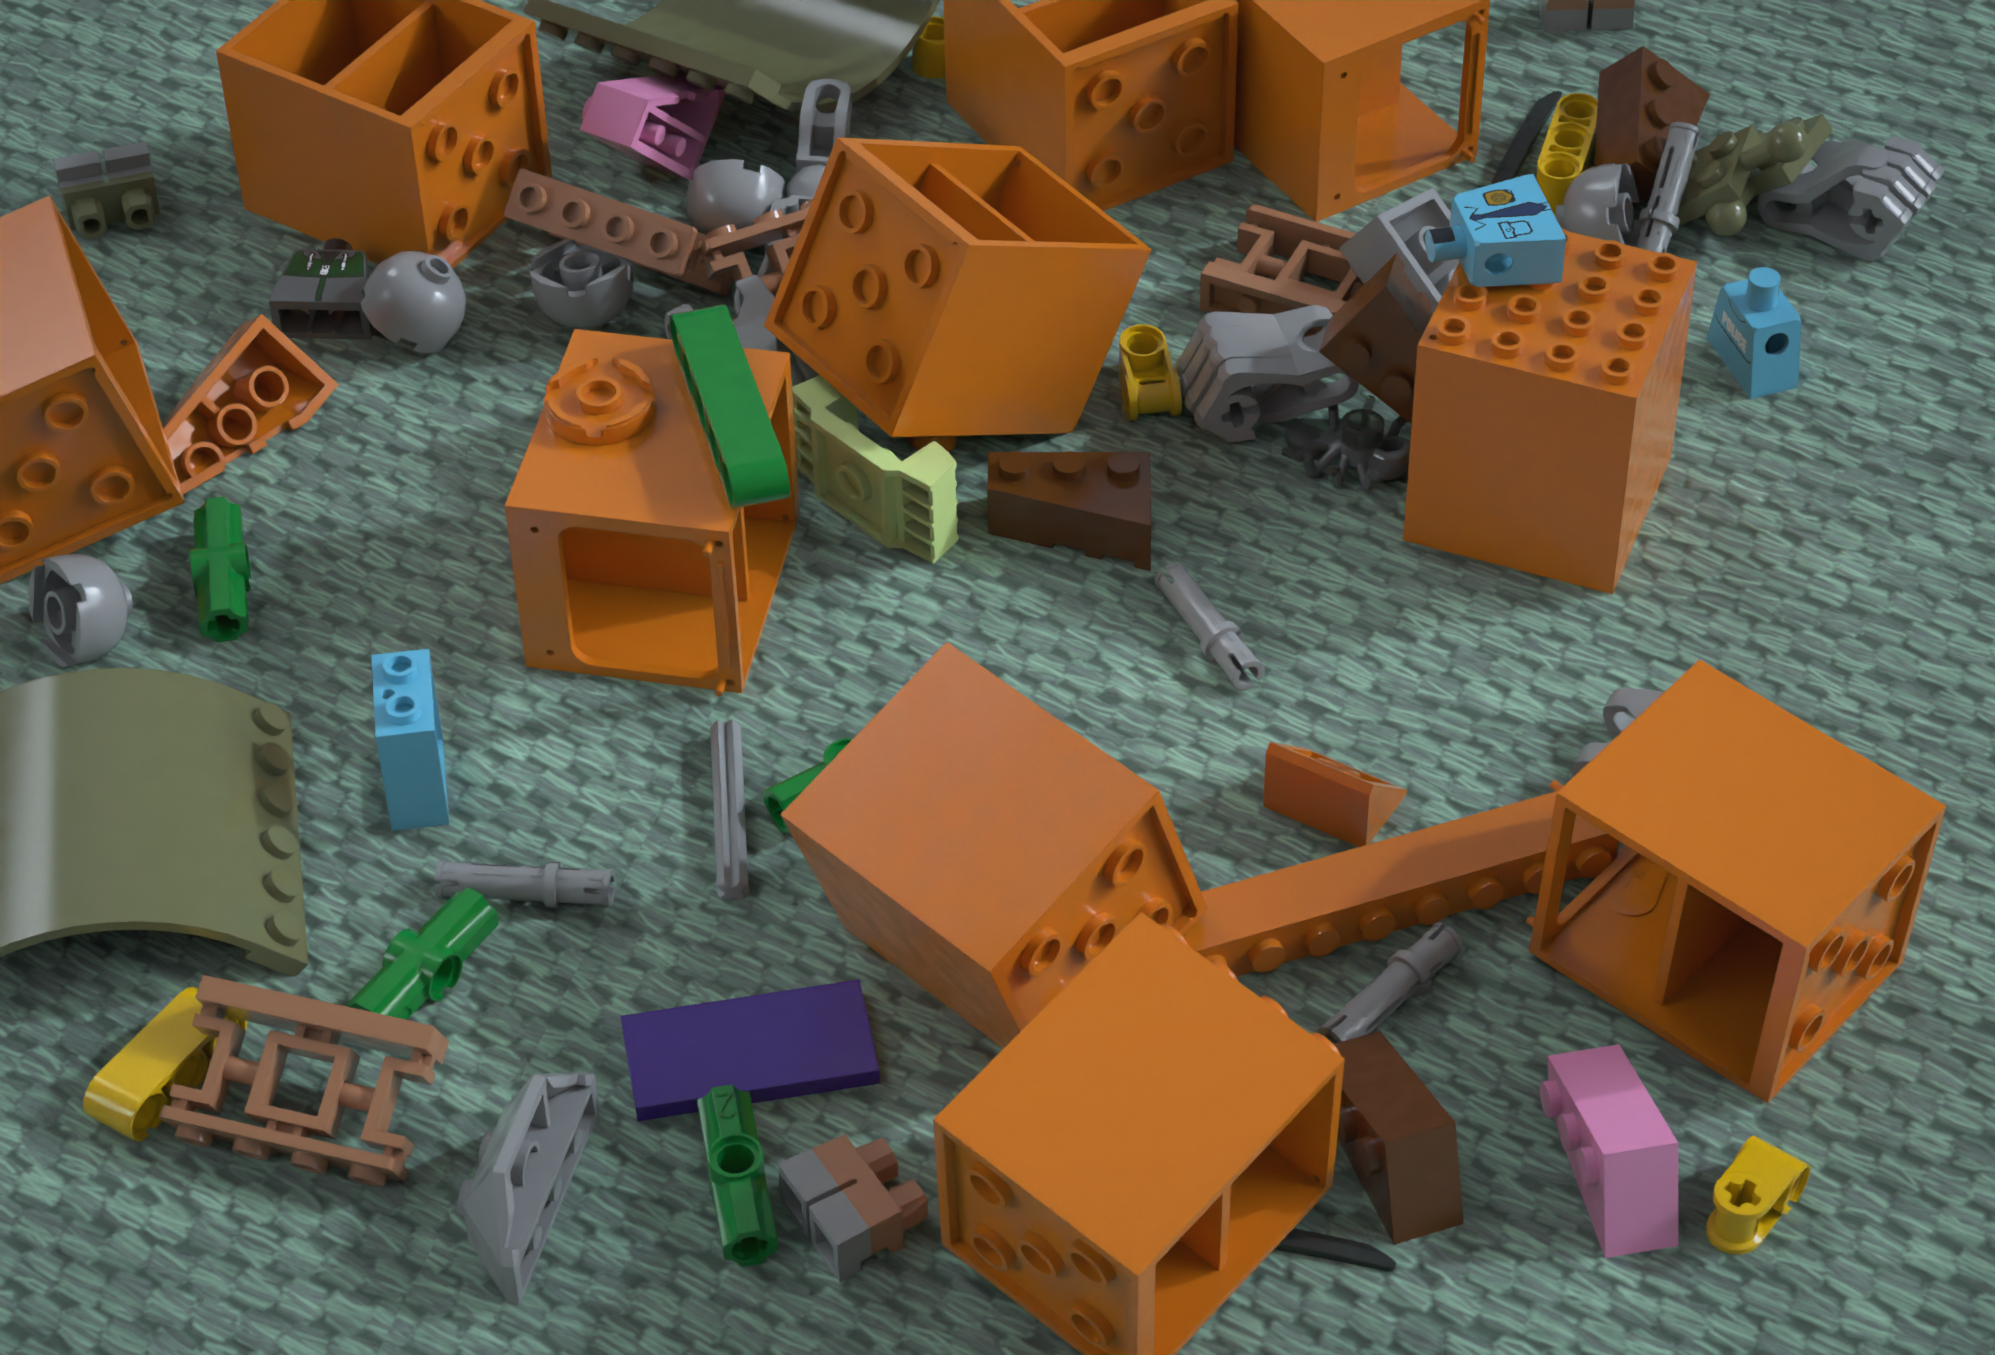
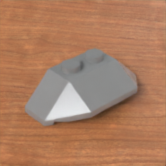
(526, 1175)

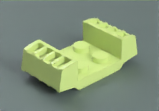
(890, 499)

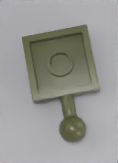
(1725, 164)
(1729, 218)

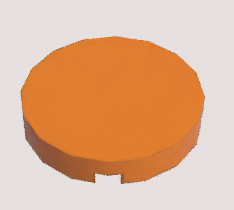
(599, 401)

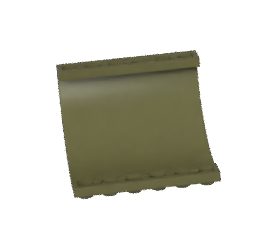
(755, 45)
(149, 812)

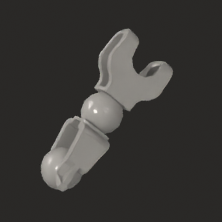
(816, 141)

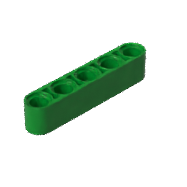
(729, 407)

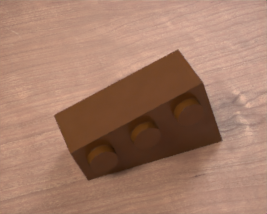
(1634, 113)
(1379, 334)
(1073, 501)
(1398, 1140)

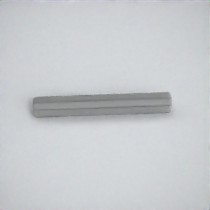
(729, 810)

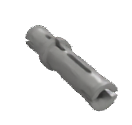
(1660, 216)
(1219, 638)
(527, 883)
(1406, 975)

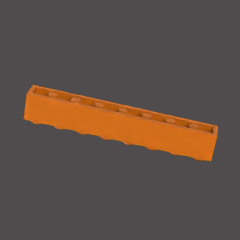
(1389, 886)

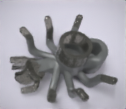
(1358, 444)

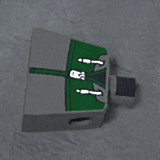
(322, 294)

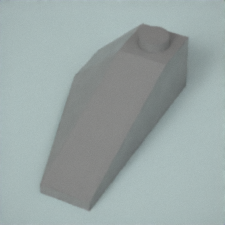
(1403, 232)

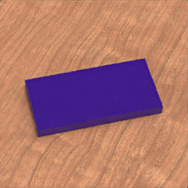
(759, 1043)

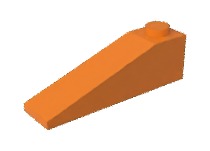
(241, 400)

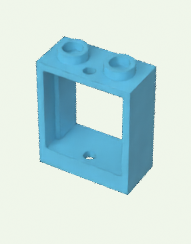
(409, 739)

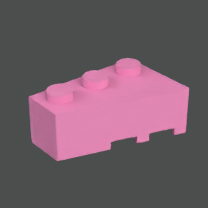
(654, 120)
(1616, 1148)

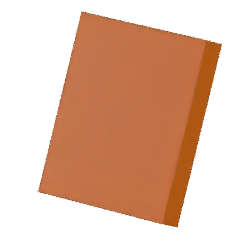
(1327, 793)

